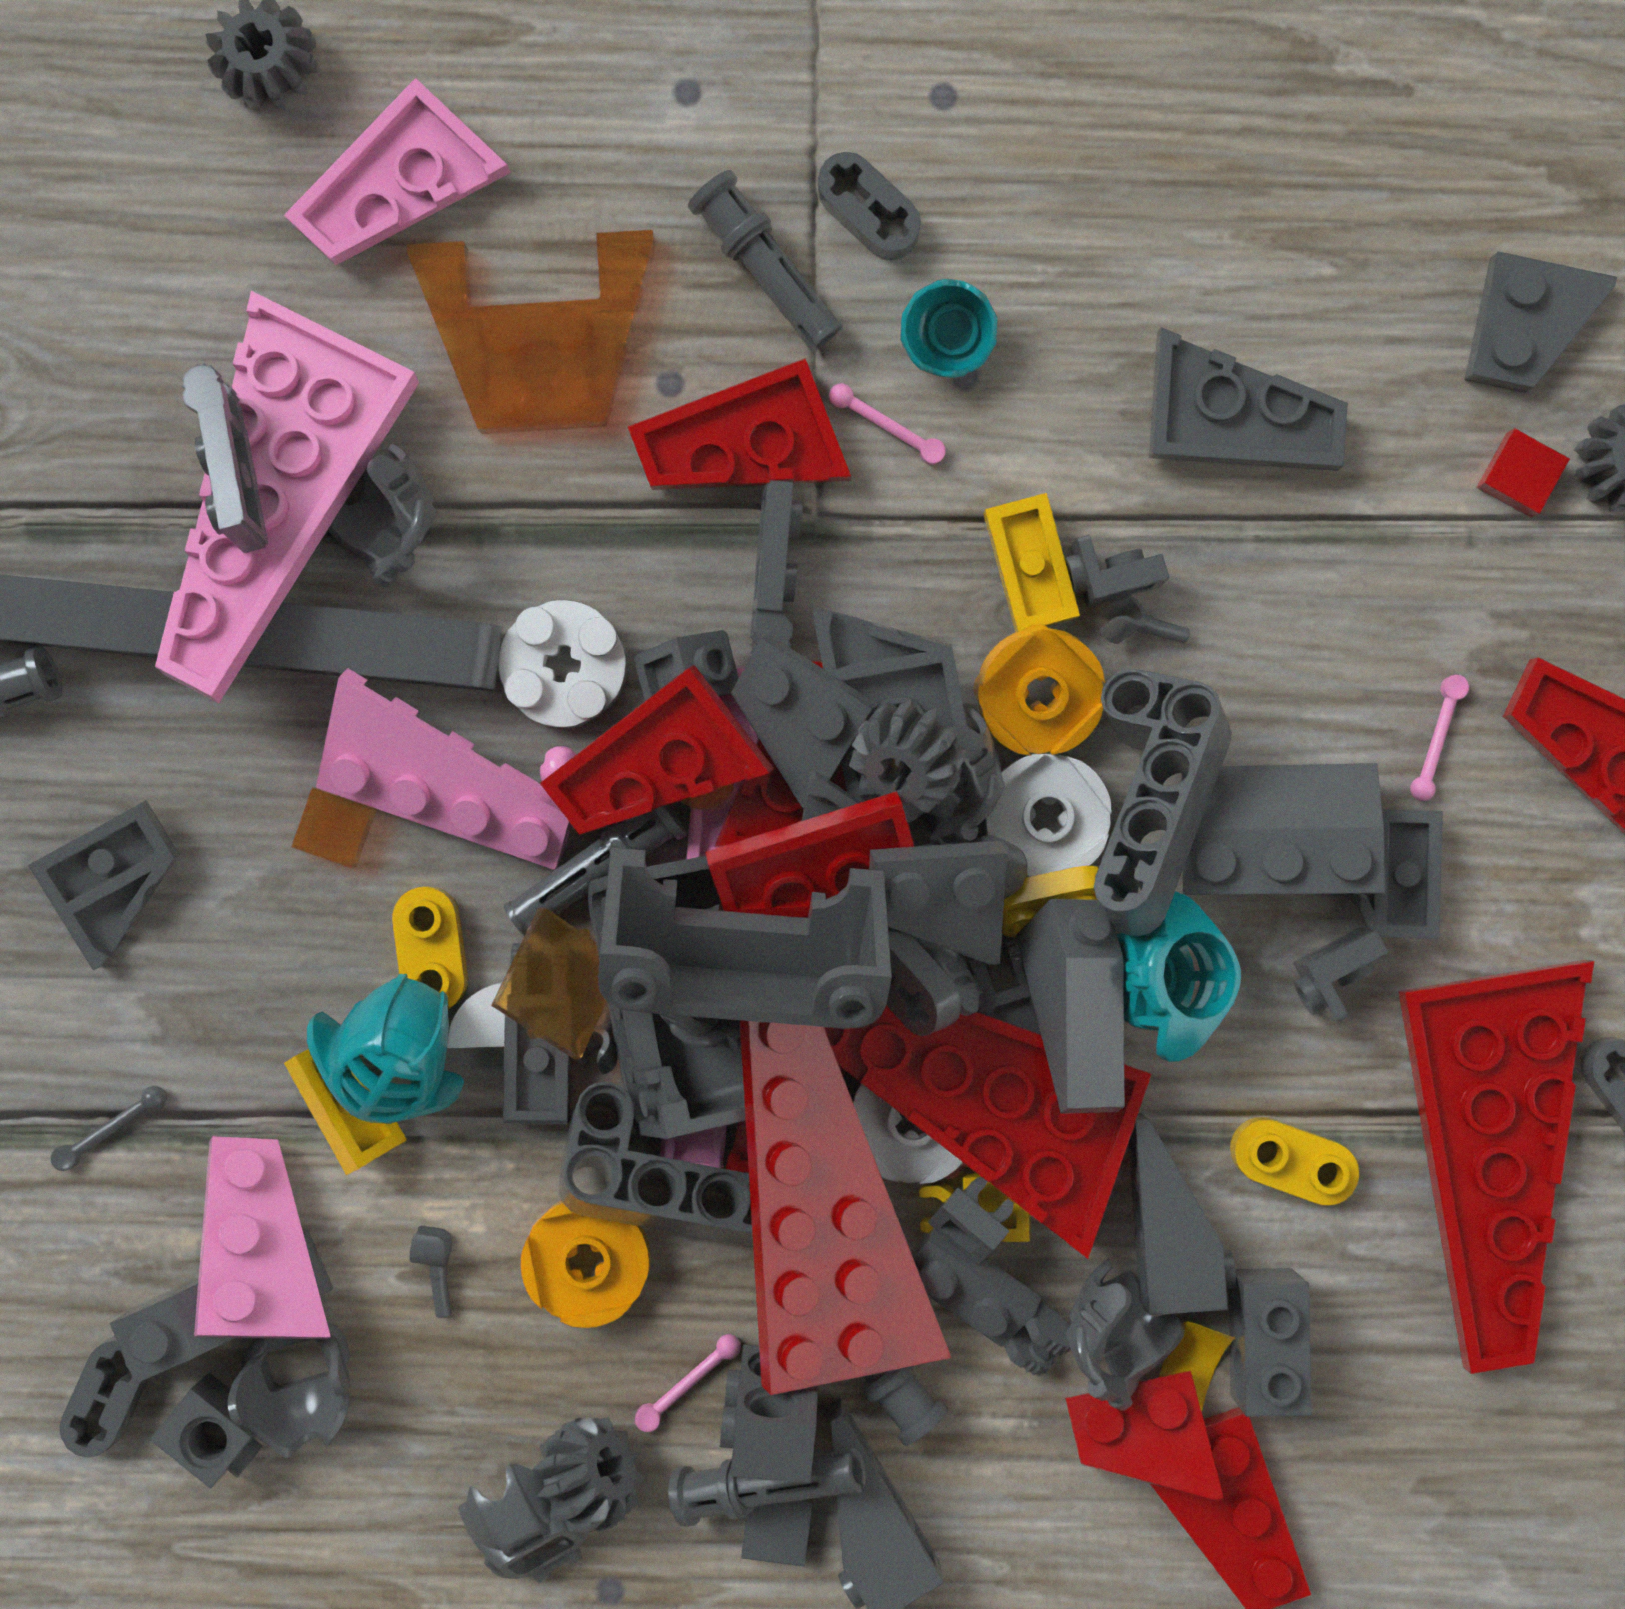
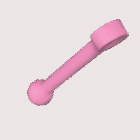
(931, 450)
(1452, 689)
(649, 1415)

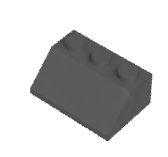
(1290, 832)

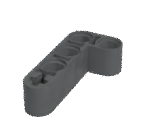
(1150, 804)
(625, 1169)

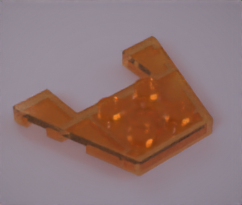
(539, 360)

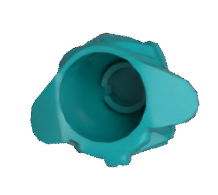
(1162, 979)
(401, 1033)

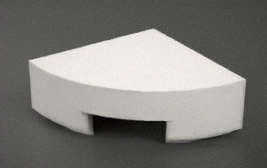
(478, 1022)

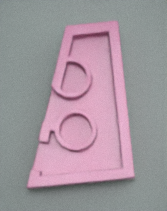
(394, 176)
(253, 1249)

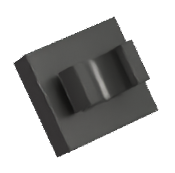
(969, 1225)

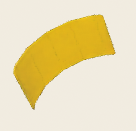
(1198, 1353)

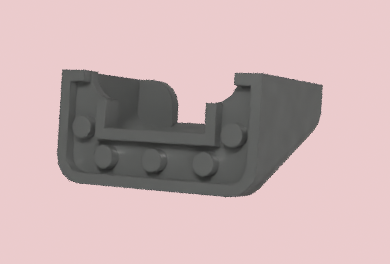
(744, 964)
(670, 1082)

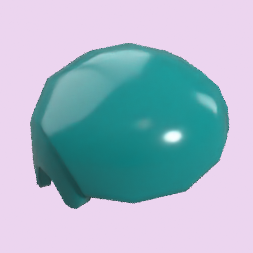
(949, 328)

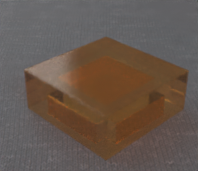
(334, 828)

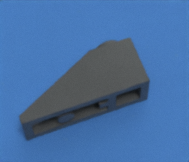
(1078, 1001)
(1176, 1246)
(162, 1329)
(881, 1544)

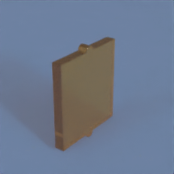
(554, 984)

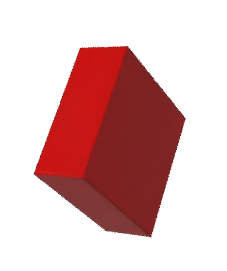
(1523, 473)

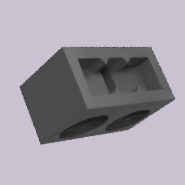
(1271, 1343)
(767, 1432)

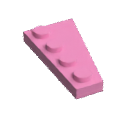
(407, 768)

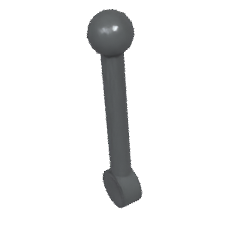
(68, 1155)

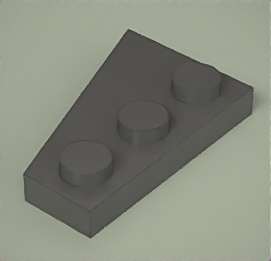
(1234, 414)

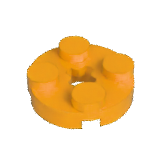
(1037, 655)
(565, 1290)

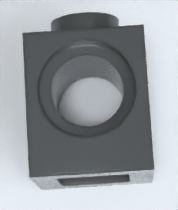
(185, 1440)

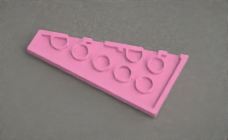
(312, 424)

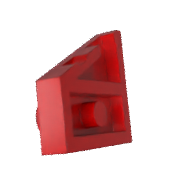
(1153, 1440)

